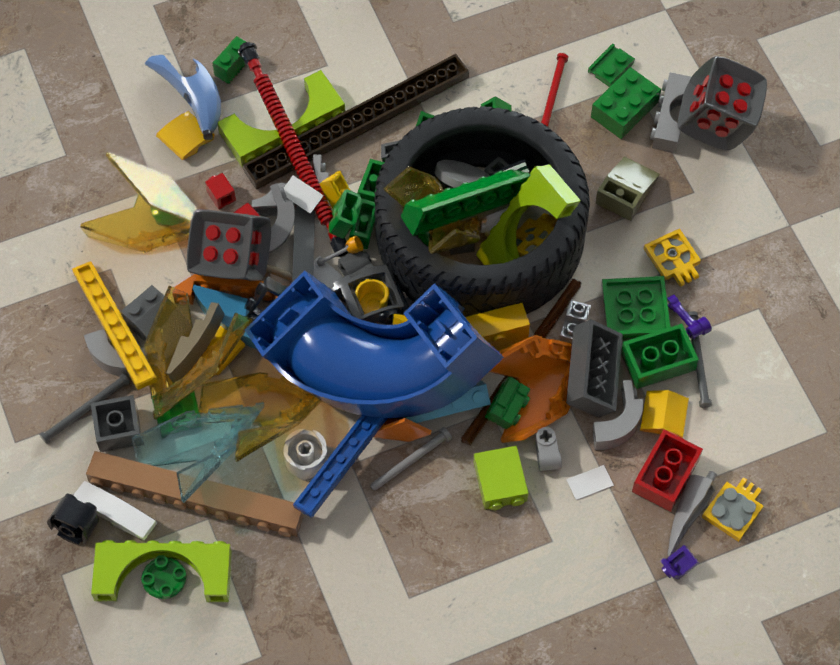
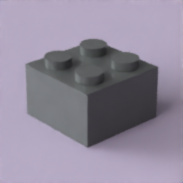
(115, 422)

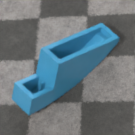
(229, 303)

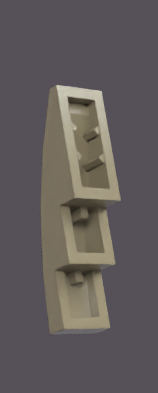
(192, 347)

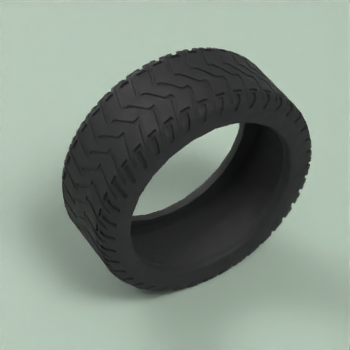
(477, 139)

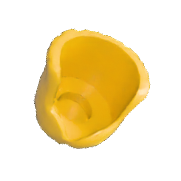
(372, 295)

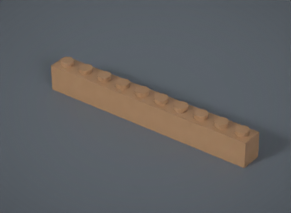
(211, 497)

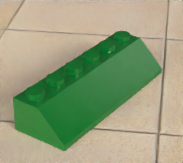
(462, 201)

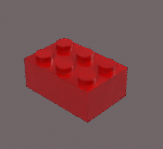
(667, 470)

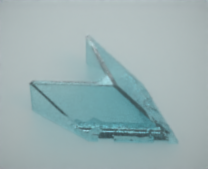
(192, 438)

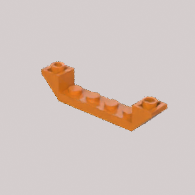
(231, 286)

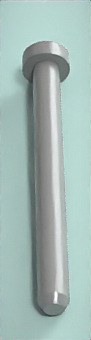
(443, 436)

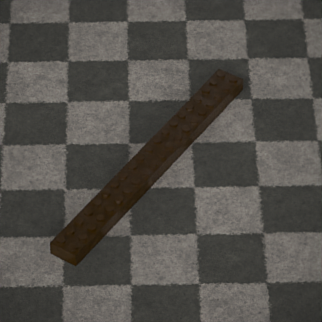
(360, 119)

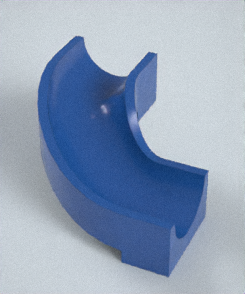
(371, 365)

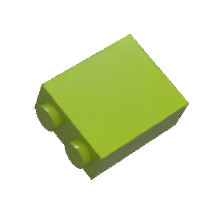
(500, 478)

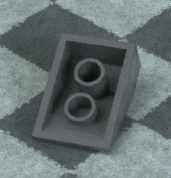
(142, 311)

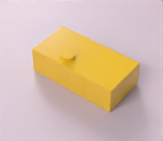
(502, 326)

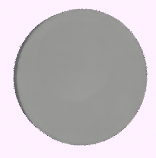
(456, 172)

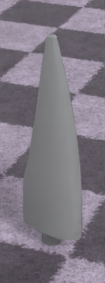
(692, 503)

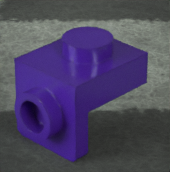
(679, 563)

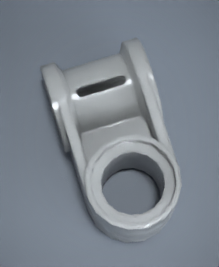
(547, 452)

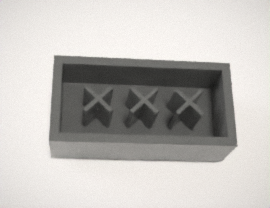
(594, 368)

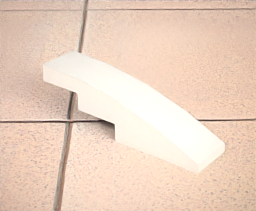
(116, 511)

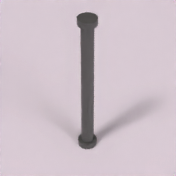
(123, 380)
(704, 401)

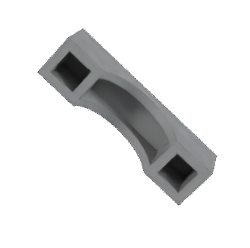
(667, 132)

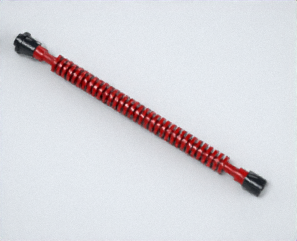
(289, 138)

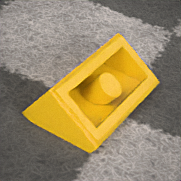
(334, 187)

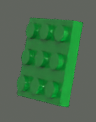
(635, 305)

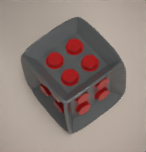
(722, 103)
(228, 245)

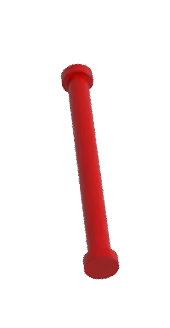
(561, 58)

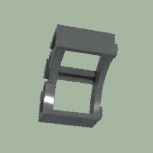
(346, 288)

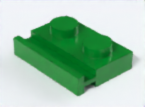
(611, 65)

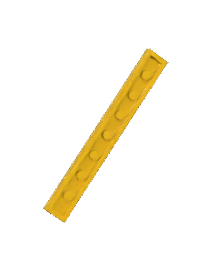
(114, 325)

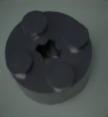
(74, 519)

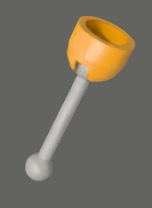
(352, 245)

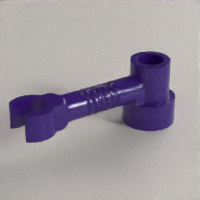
(695, 327)

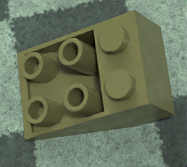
(626, 188)

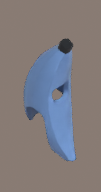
(201, 88)

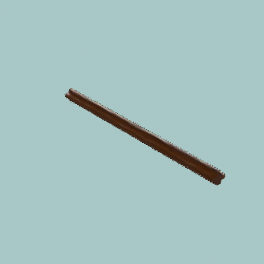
(543, 329)

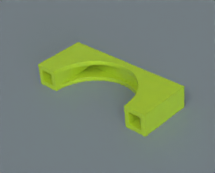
(249, 143)
(541, 189)
(116, 560)

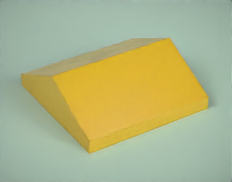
(664, 411)

